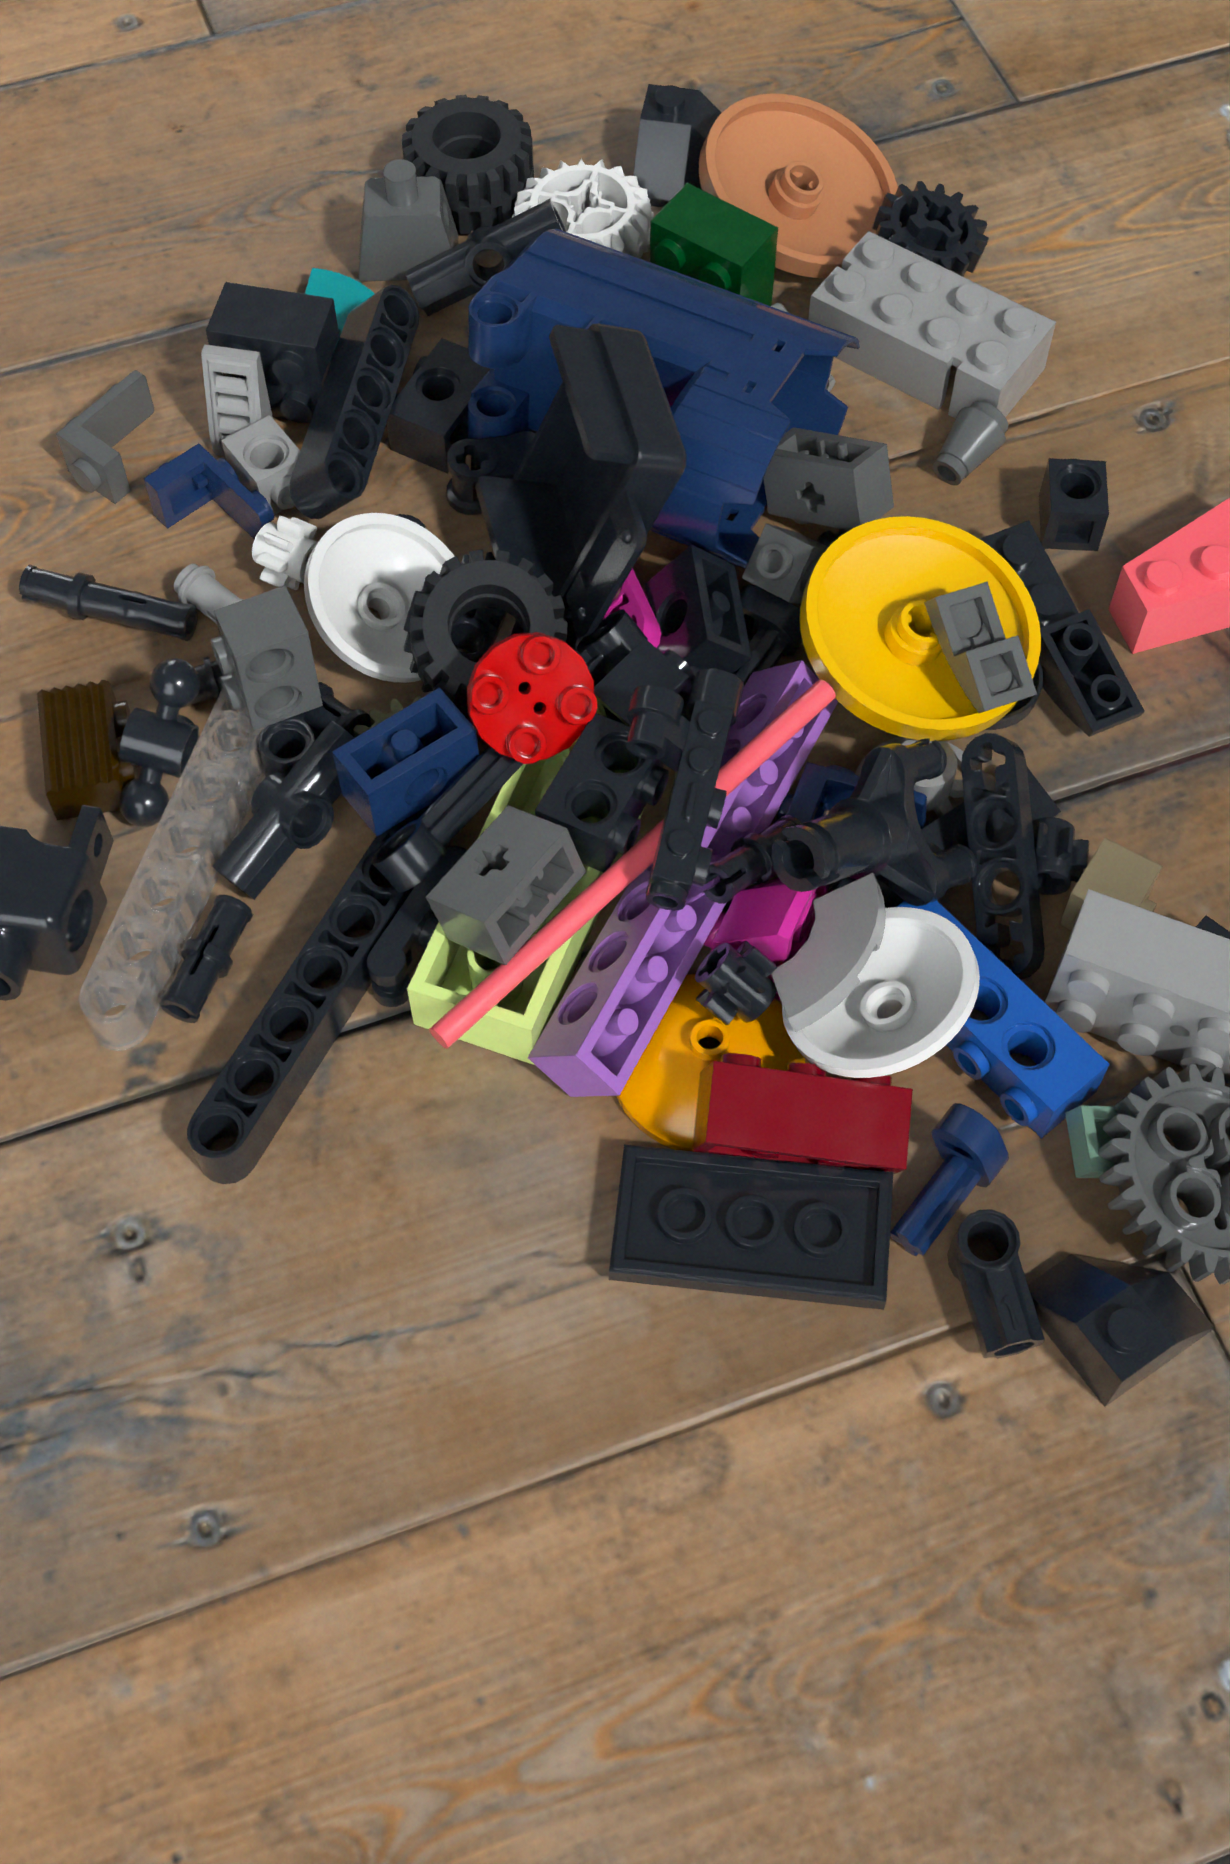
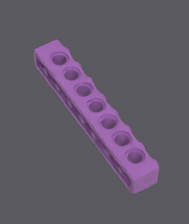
(649, 950)

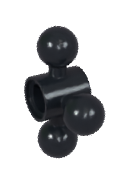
(159, 741)

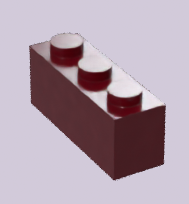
(801, 1115)

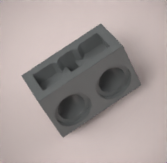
(266, 658)

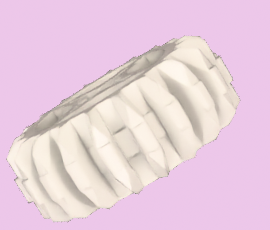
(594, 204)

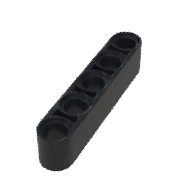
(354, 403)

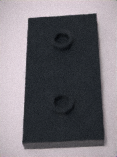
(752, 1227)

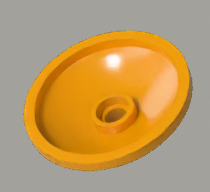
(666, 1079)

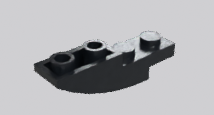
(1074, 654)

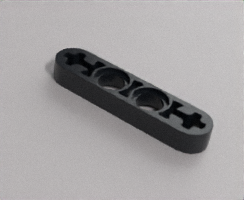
(1013, 853)

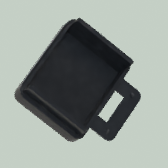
(591, 472)

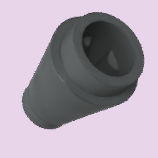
(972, 439)

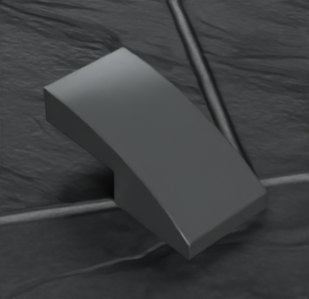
(975, 646)

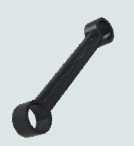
(421, 843)

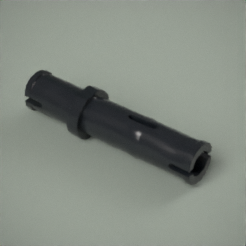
(86, 598)

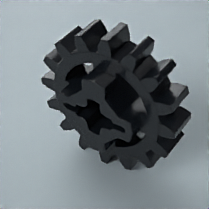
(933, 226)

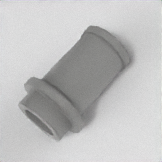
(199, 587)

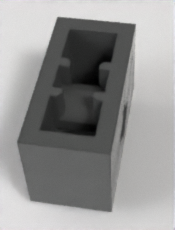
(828, 479)
(506, 884)

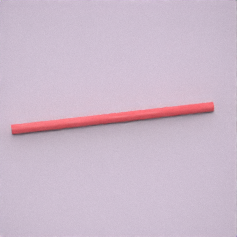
(620, 874)

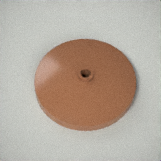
(799, 172)

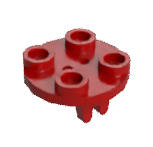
(554, 677)

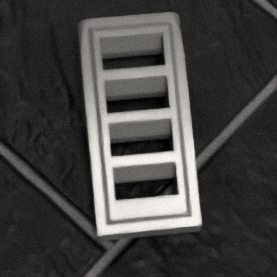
(230, 400)

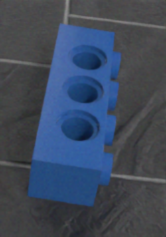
(1022, 1023)

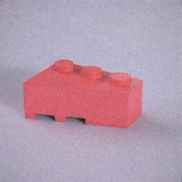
(1177, 585)

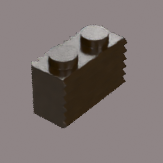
(82, 748)

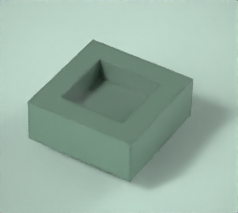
(1087, 1136)

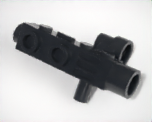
(695, 754)

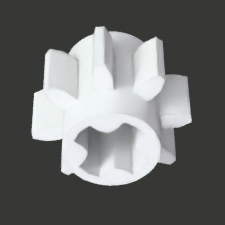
(284, 551)

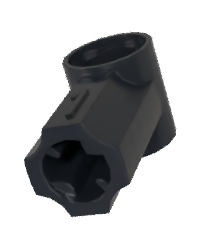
(995, 1289)

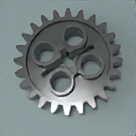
(1155, 1174)

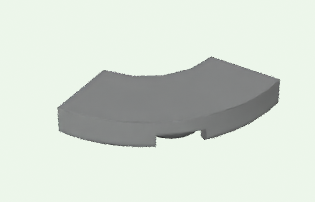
(826, 967)

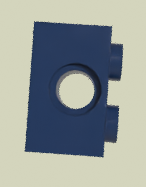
(406, 761)

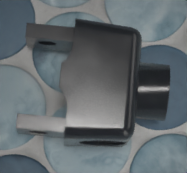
(50, 900)

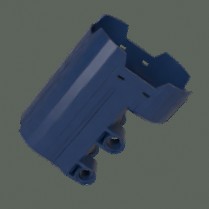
(726, 362)

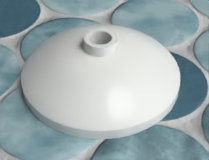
(377, 565)
(907, 1000)

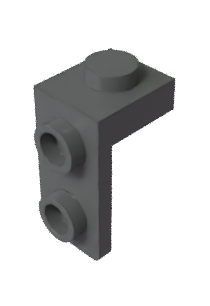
(92, 434)

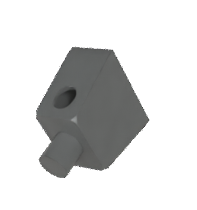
(403, 223)

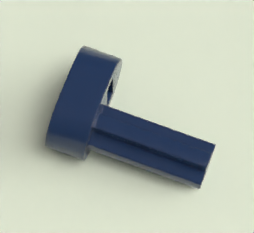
(971, 1157)

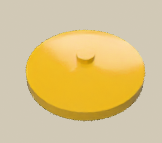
(875, 638)

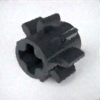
(1058, 855)
(736, 982)

